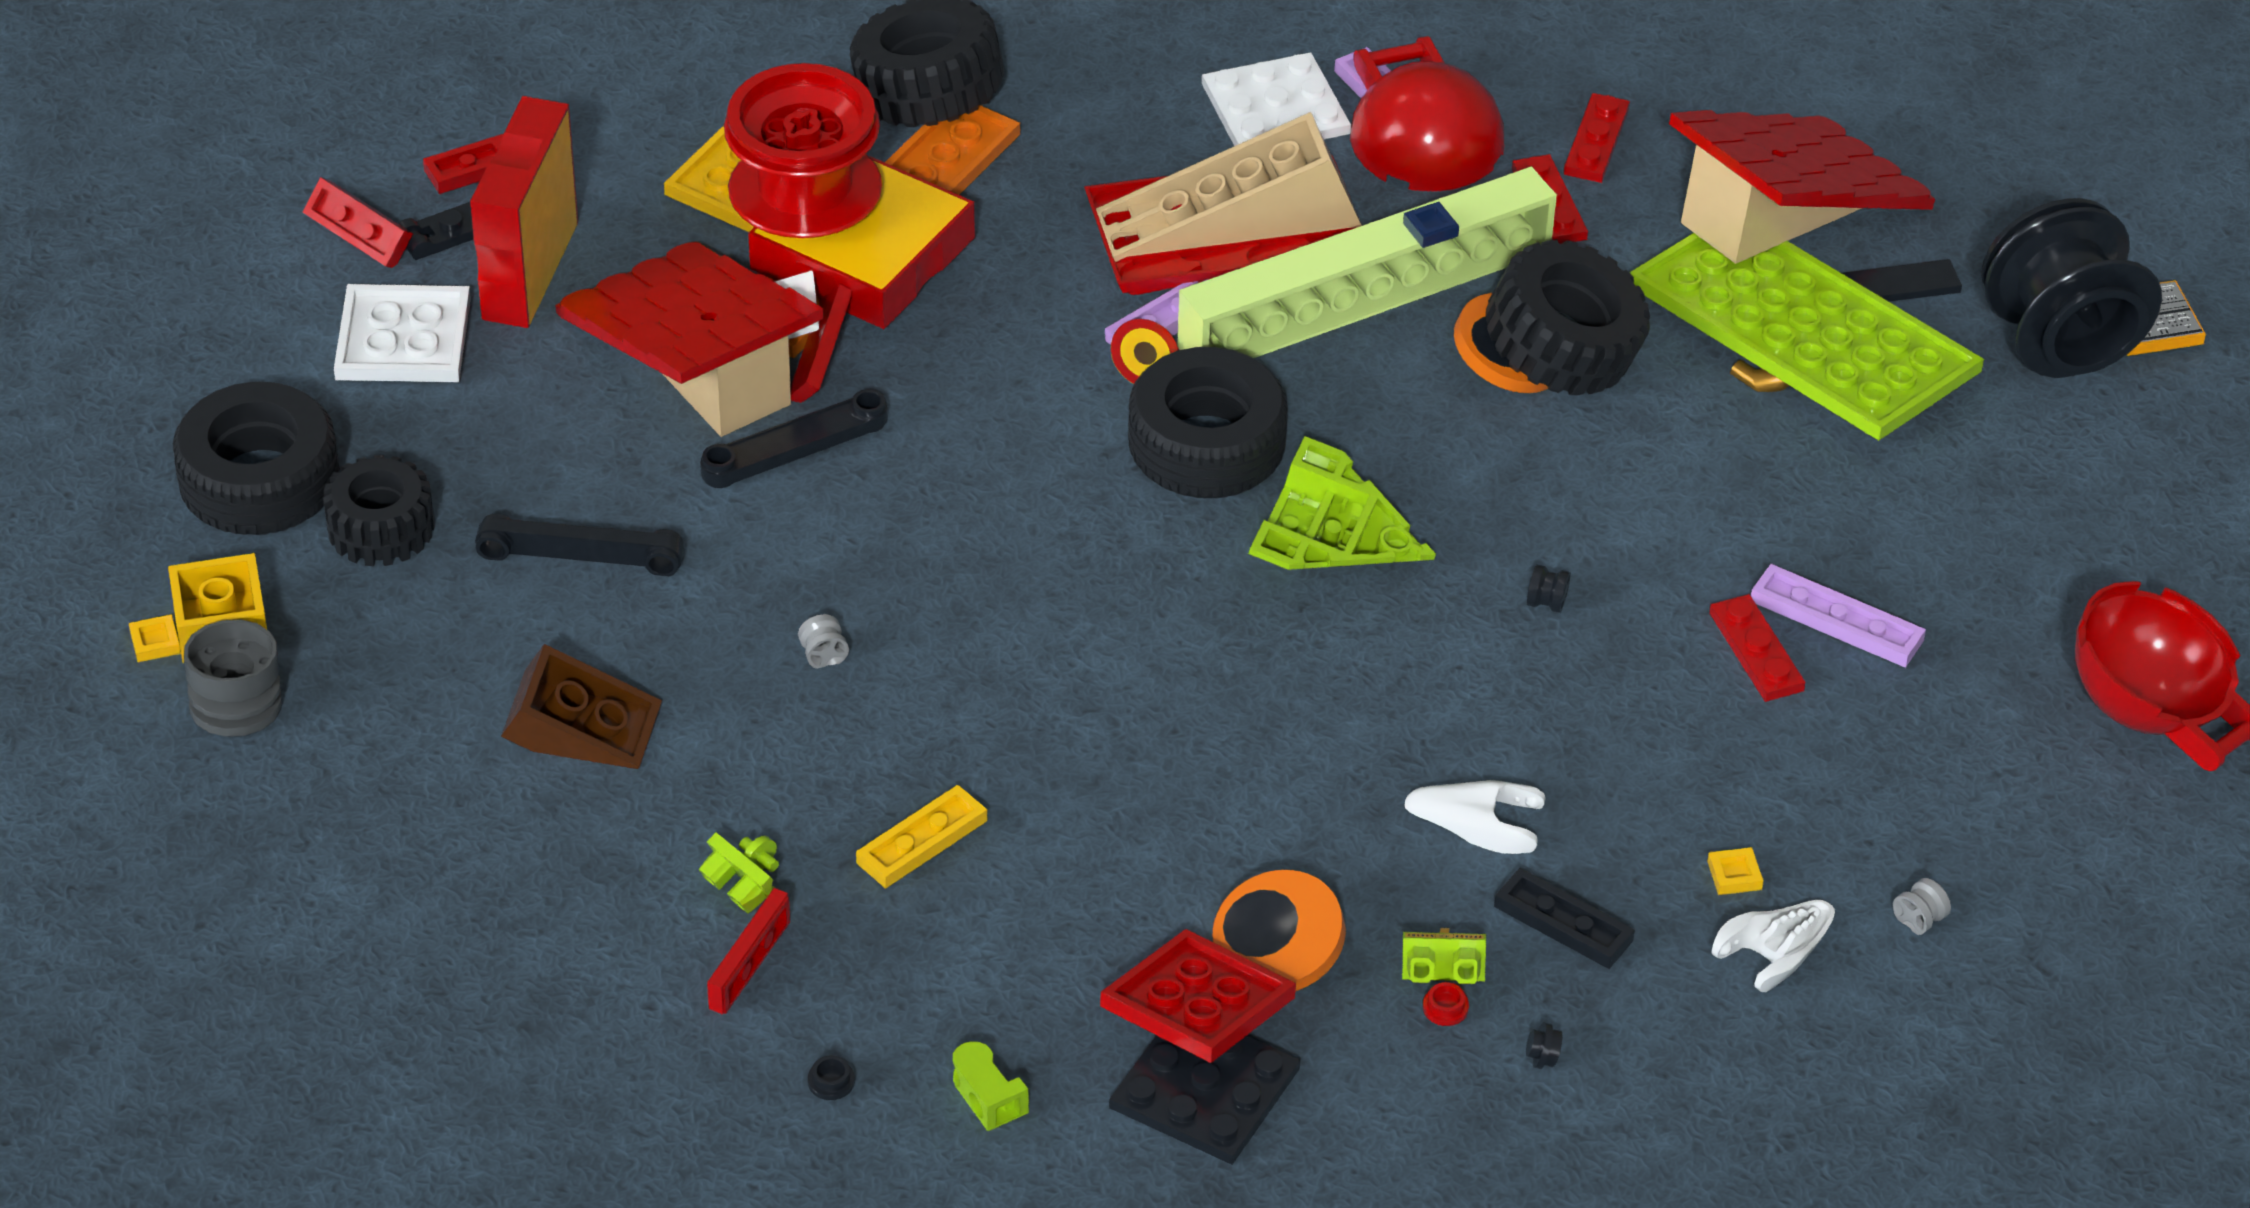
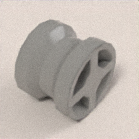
(823, 641)
(1922, 905)

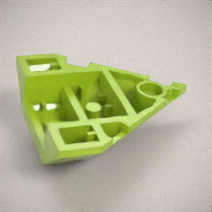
(1333, 517)

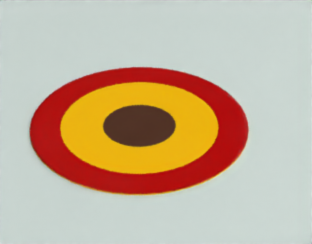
(1139, 345)

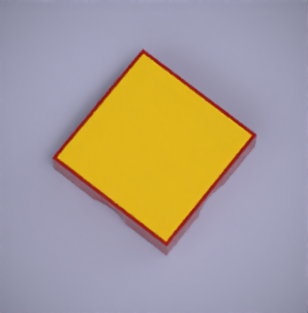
(524, 211)
(882, 257)

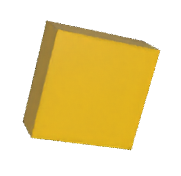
(154, 638)
(1735, 871)

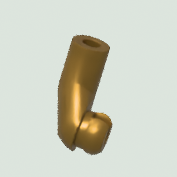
(1757, 378)

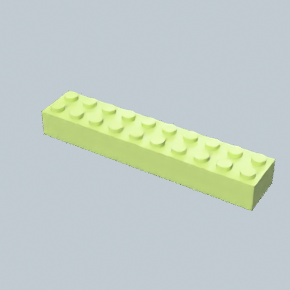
(1365, 270)

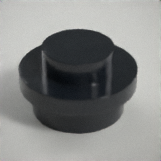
(1544, 1046)
(831, 1078)

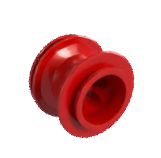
(803, 150)

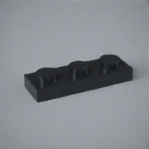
(1564, 918)

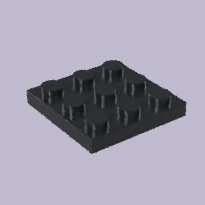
(1206, 1102)

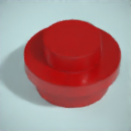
(1446, 1004)

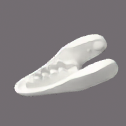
(1470, 808)
(1779, 935)

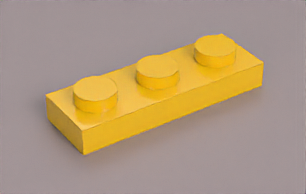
(921, 836)

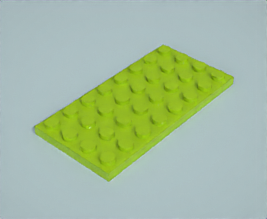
(1811, 330)

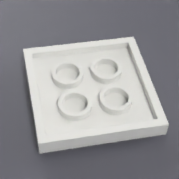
(1273, 93)
(402, 333)

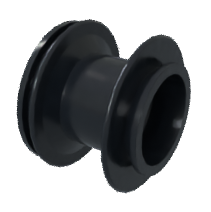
(2070, 288)

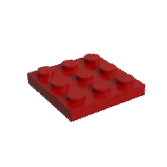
(1198, 995)

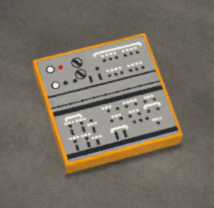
(2174, 326)

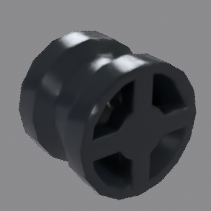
(1548, 588)

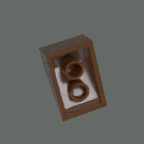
(580, 712)

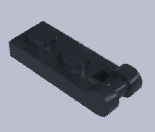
(446, 231)

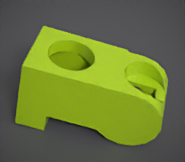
(985, 1088)

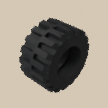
(378, 510)

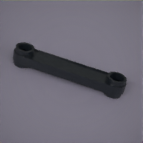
(795, 439)
(657, 551)

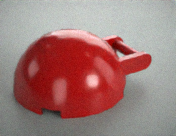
(1424, 120)
(2162, 668)

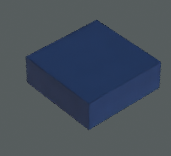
(1431, 224)

